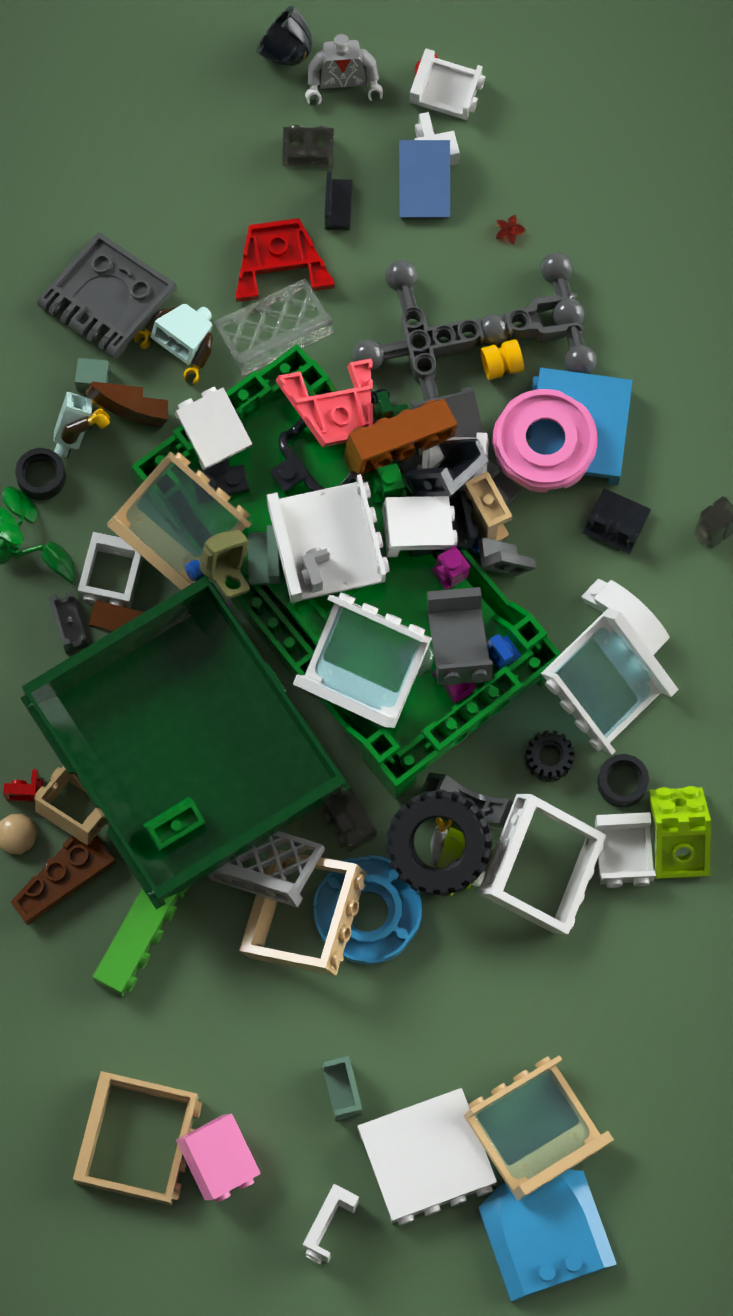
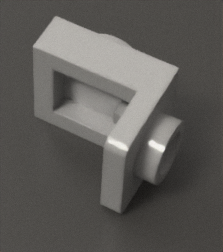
(311, 574)

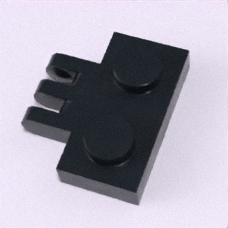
(229, 479)

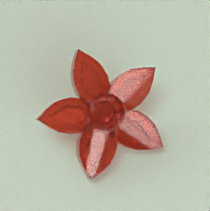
(509, 229)

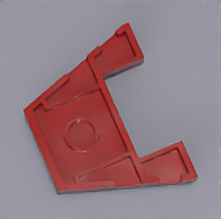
(279, 248)

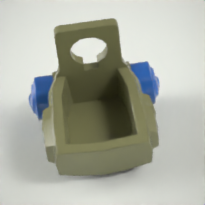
(221, 559)

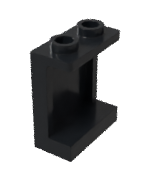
(458, 465)
(466, 530)

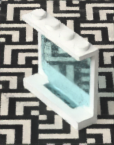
(365, 661)
(607, 679)

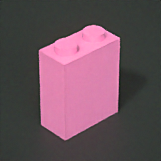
(218, 1158)

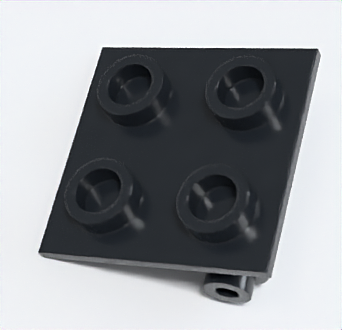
(616, 521)

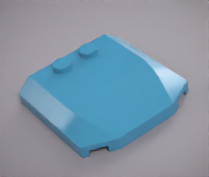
(546, 1235)

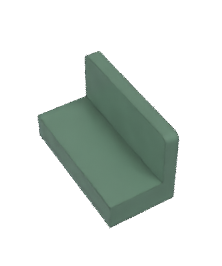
(263, 558)

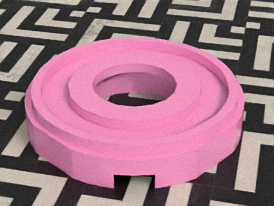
(536, 470)

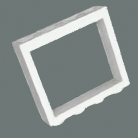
(507, 851)

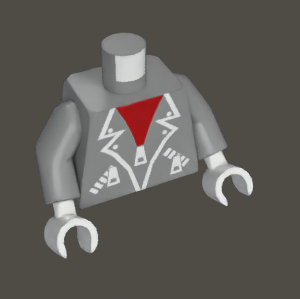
(342, 65)

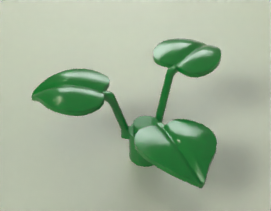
(12, 537)

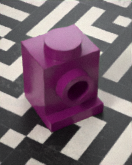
(451, 568)

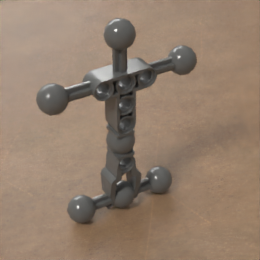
(491, 330)

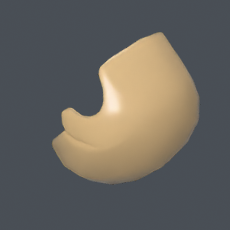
(17, 833)

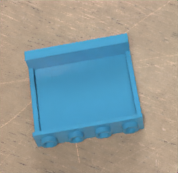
(607, 403)

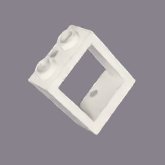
(115, 546)

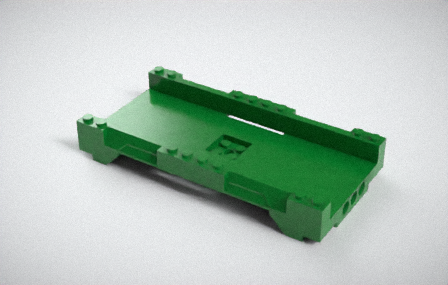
(429, 719)

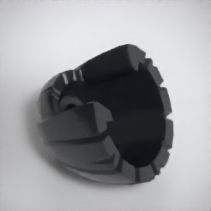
(287, 39)

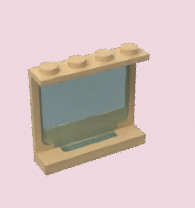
(175, 516)
(534, 1128)

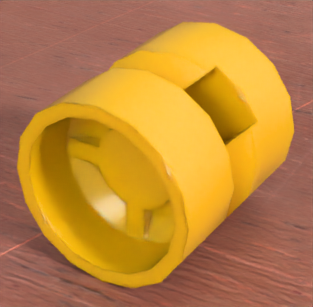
(502, 359)

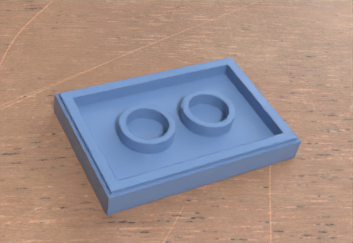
(424, 178)

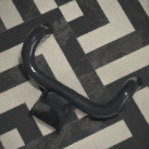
(291, 470)

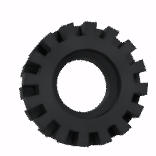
(549, 740)

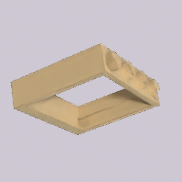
(340, 927)
(93, 1127)

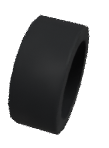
(35, 455)
(623, 760)

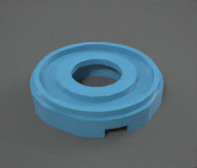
(403, 912)

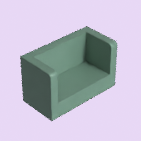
(342, 1088)

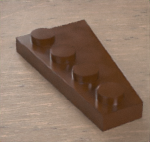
(62, 876)

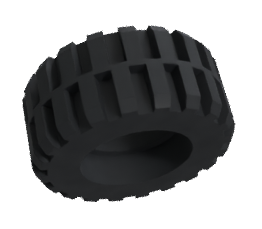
(427, 878)

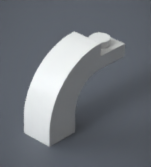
(613, 596)

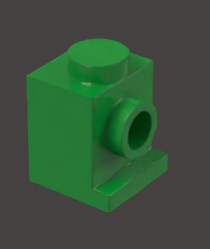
(386, 483)

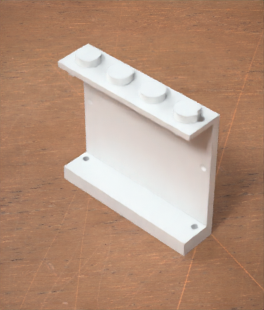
(332, 520)
(427, 1157)

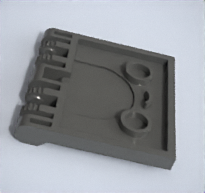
(110, 292)

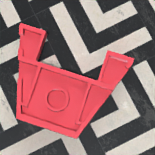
(334, 413)

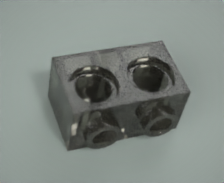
(308, 153)

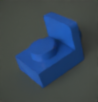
(502, 651)

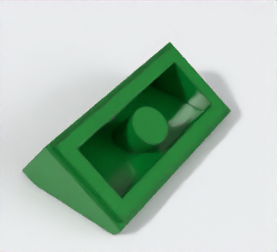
(174, 823)

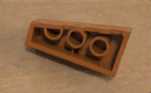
(399, 436)

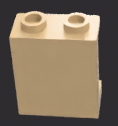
(488, 507)

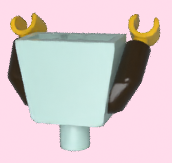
(183, 334)
(74, 421)

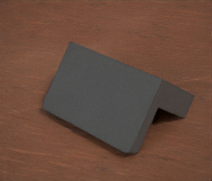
(503, 557)

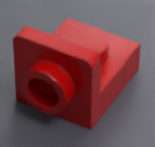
(21, 791)

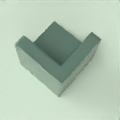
(91, 370)

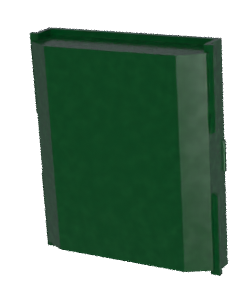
(175, 714)

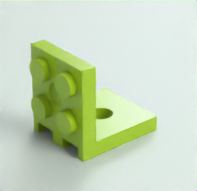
(681, 822)

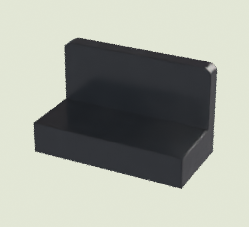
(338, 203)

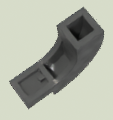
(495, 809)

